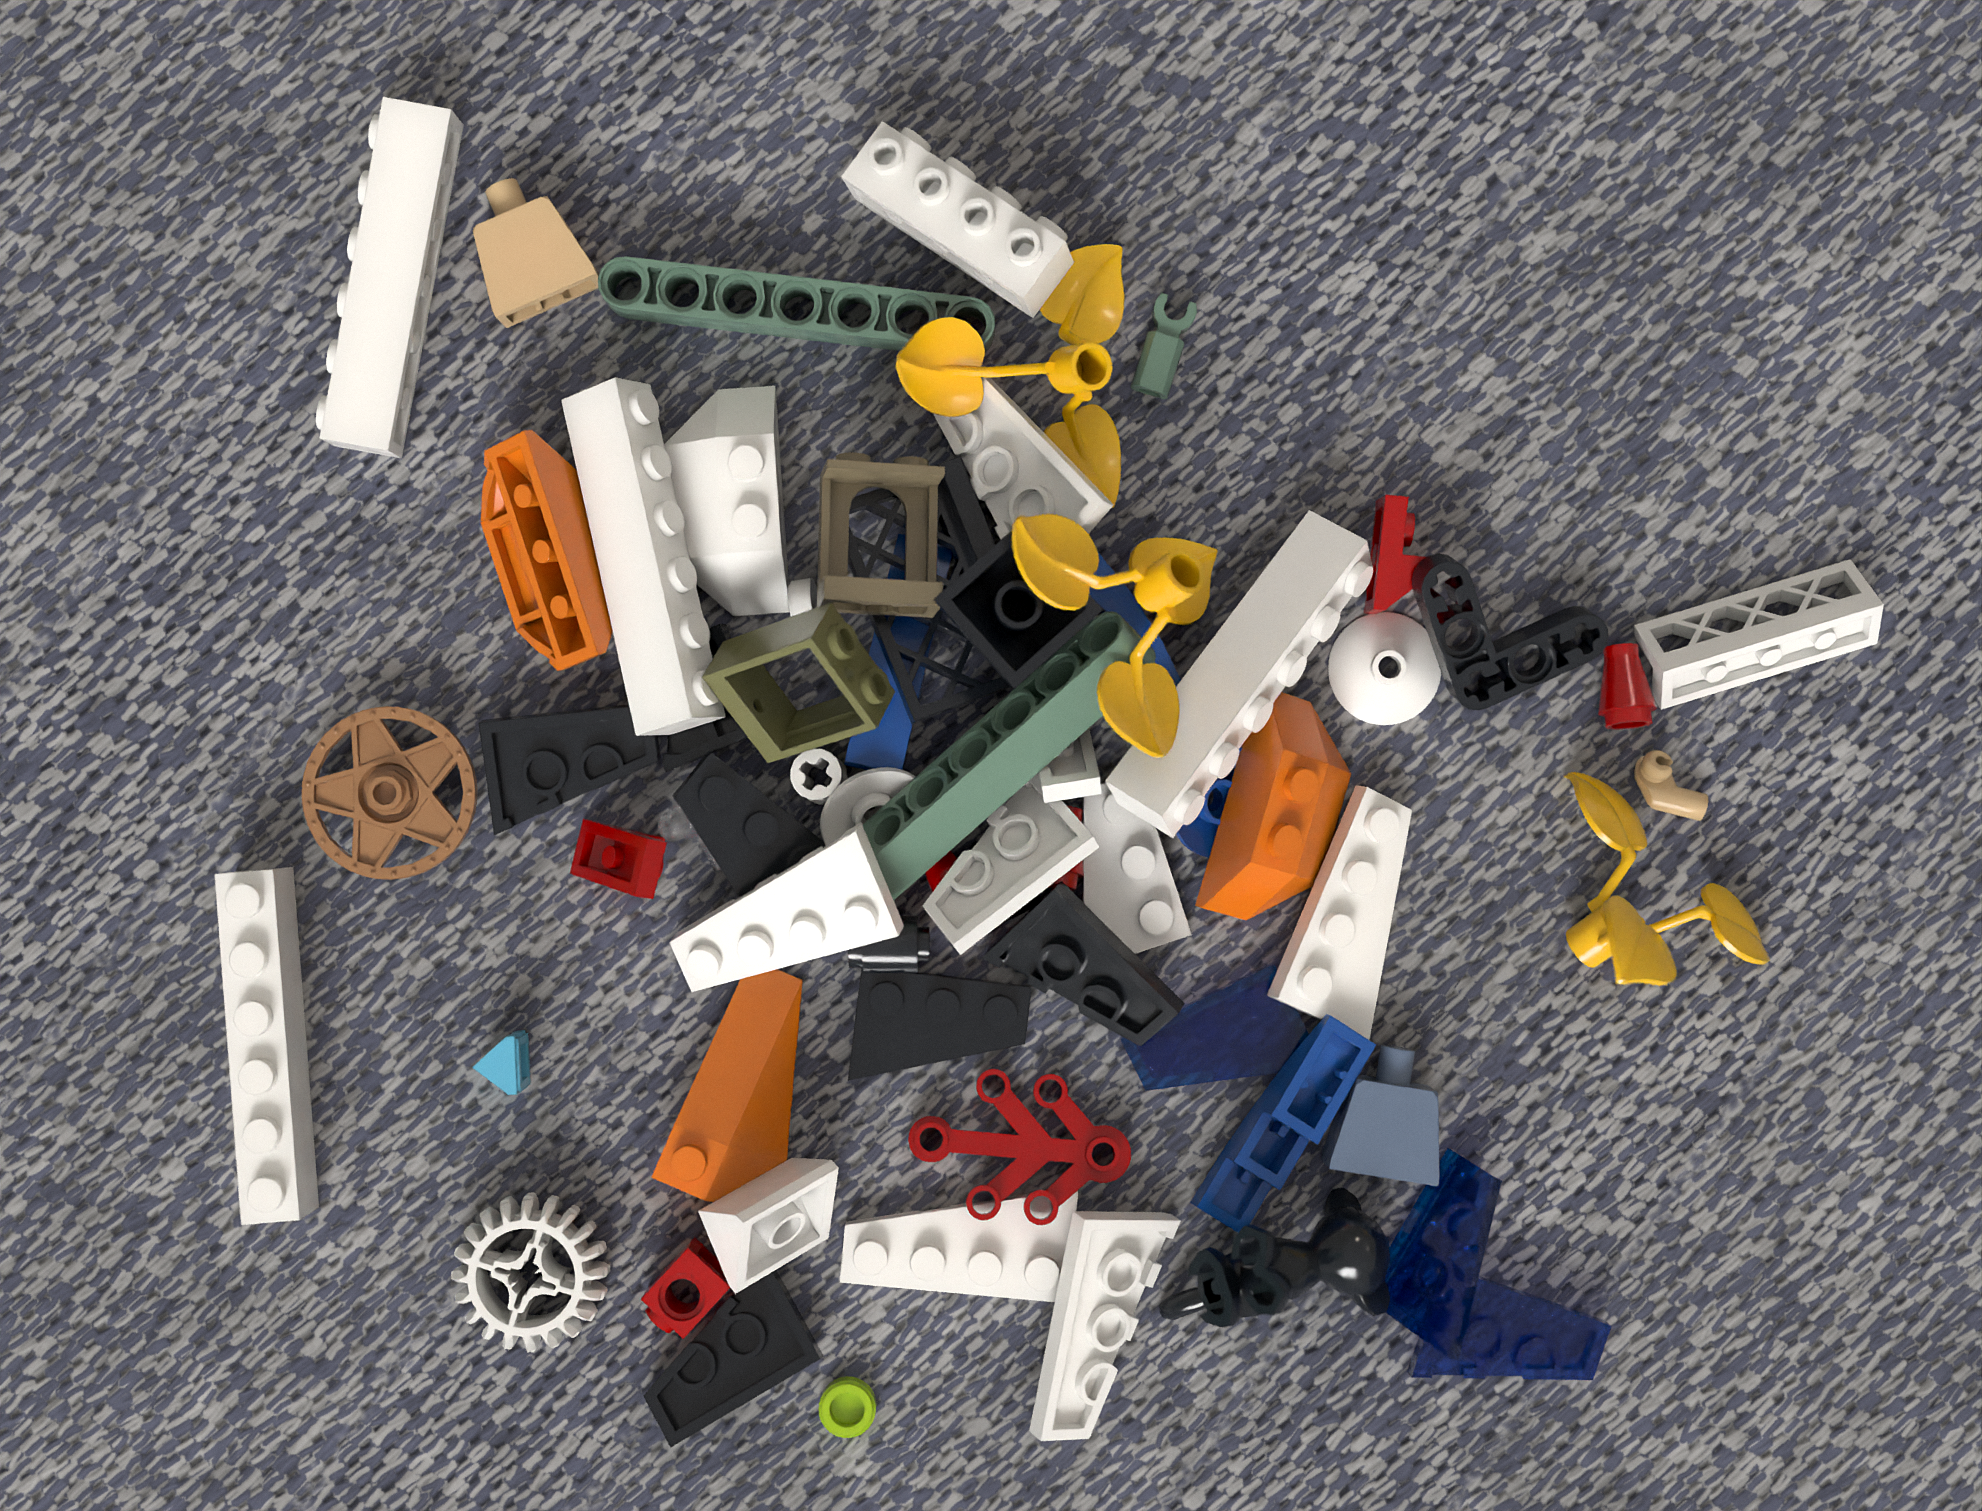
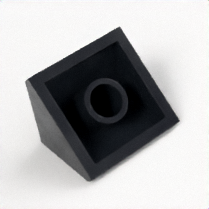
(1006, 617)

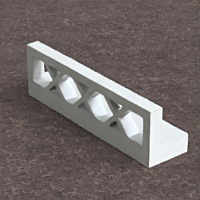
(1767, 641)

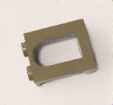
(917, 489)

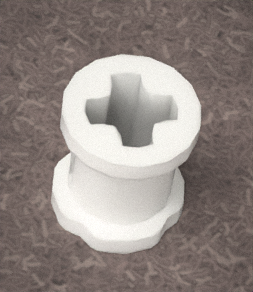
(803, 783)

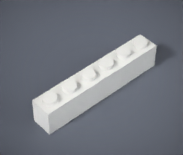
(390, 277)
(642, 556)
(1245, 670)
(266, 1045)

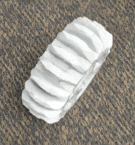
(555, 1277)

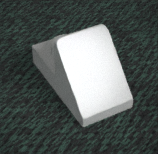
(1072, 772)

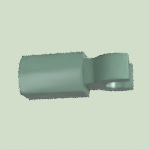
(1162, 351)

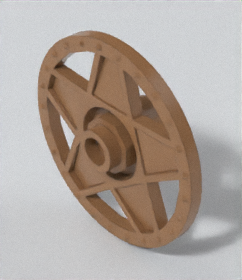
(389, 792)

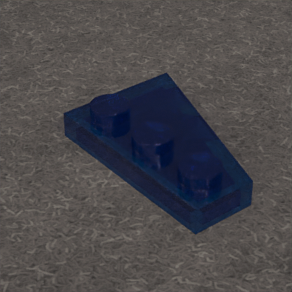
(1221, 1037)
(1441, 1254)
(1519, 1337)

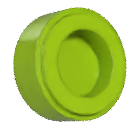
(847, 1407)

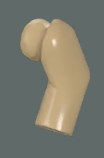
(1661, 791)

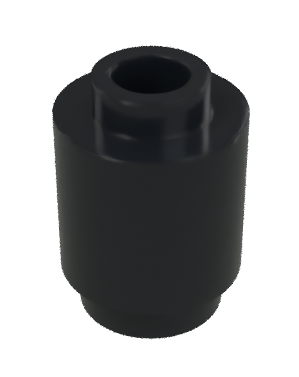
(895, 954)

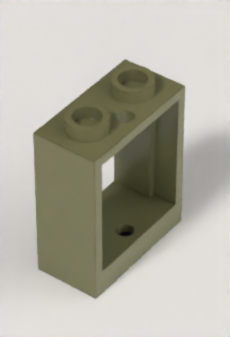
(776, 726)

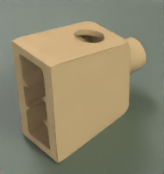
(529, 256)

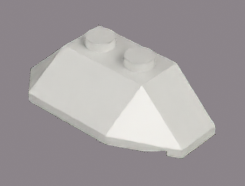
(733, 499)

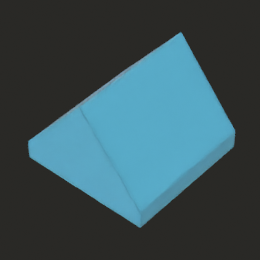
(508, 1063)

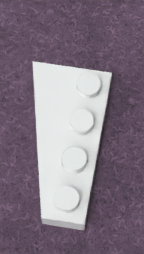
(1019, 465)
(807, 912)
(1346, 921)
(959, 1253)
(1098, 1290)

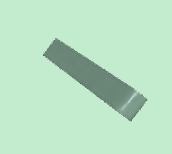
(773, 293)
(998, 753)

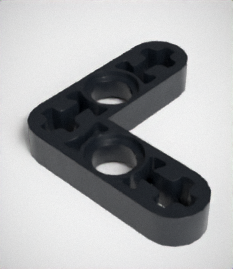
(1479, 650)

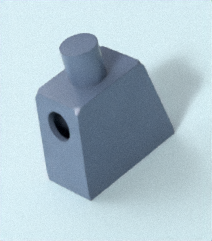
(1387, 1124)

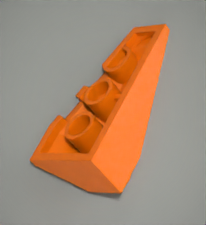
(742, 1095)

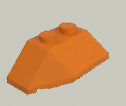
(544, 550)
(1276, 814)

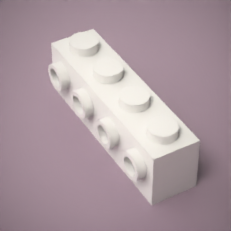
(959, 218)

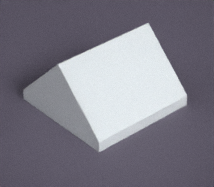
(771, 1219)

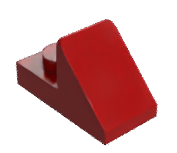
(1391, 568)
(619, 858)

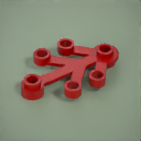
(1030, 1148)

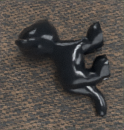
(1267, 1271)

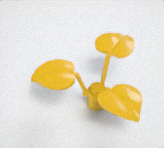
(945, 358)
(1170, 580)
(1616, 926)

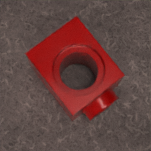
(702, 1269)

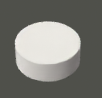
(802, 596)

